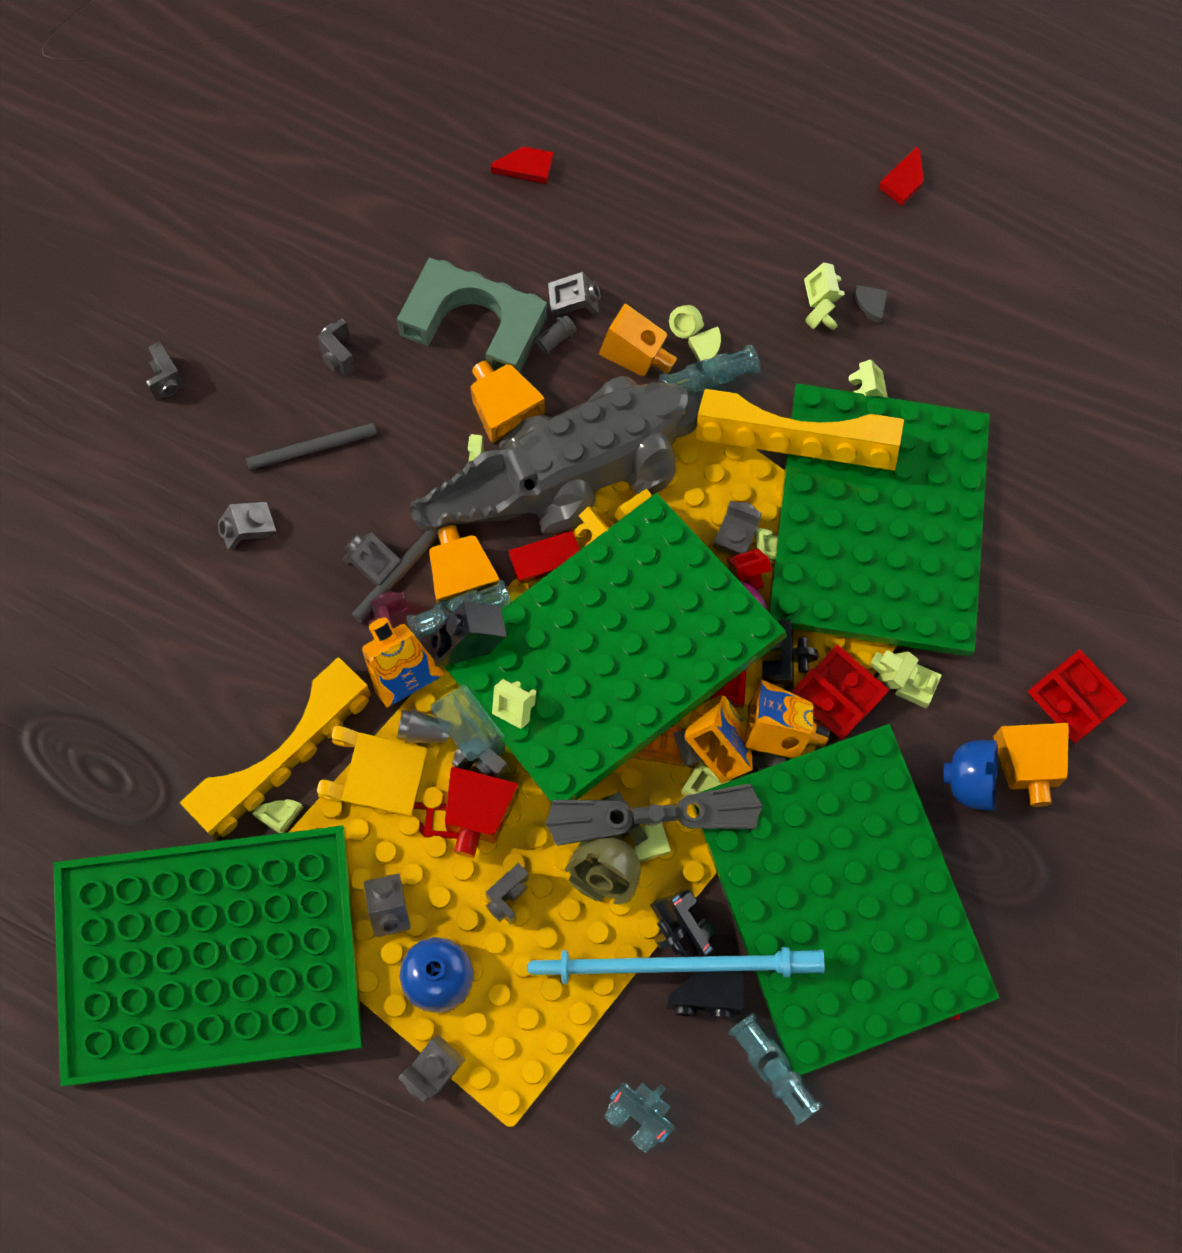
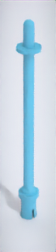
(783, 962)

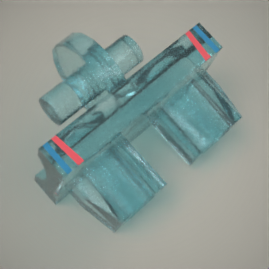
(628, 1103)

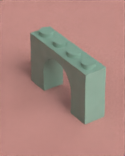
(445, 287)

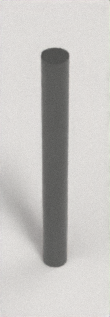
(311, 446)
(397, 573)

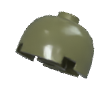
(605, 869)

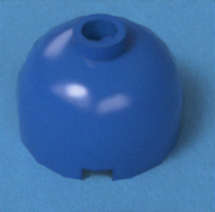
(974, 774)
(438, 992)

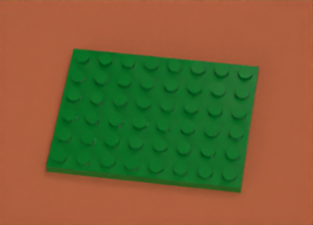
(884, 547)
(619, 648)
(856, 872)
(205, 956)

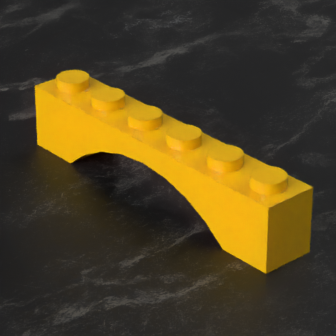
(859, 441)
(224, 799)

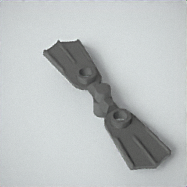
(590, 819)

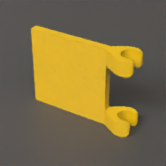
(380, 775)

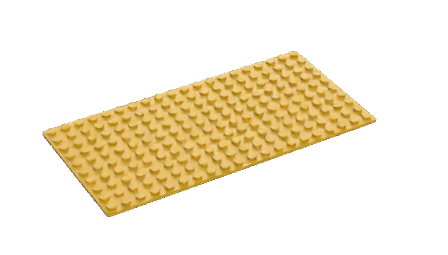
(513, 1023)

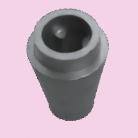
(420, 728)

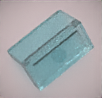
(468, 723)

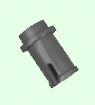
(556, 334)

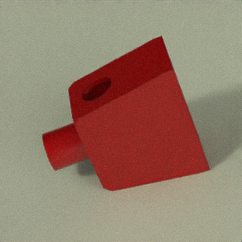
(477, 808)

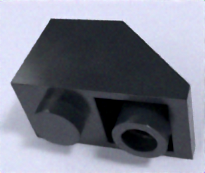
(467, 633)
(709, 992)

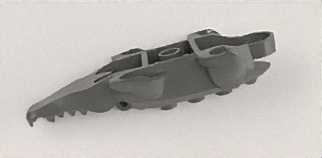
(609, 439)

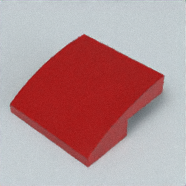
(840, 692)
(1077, 695)

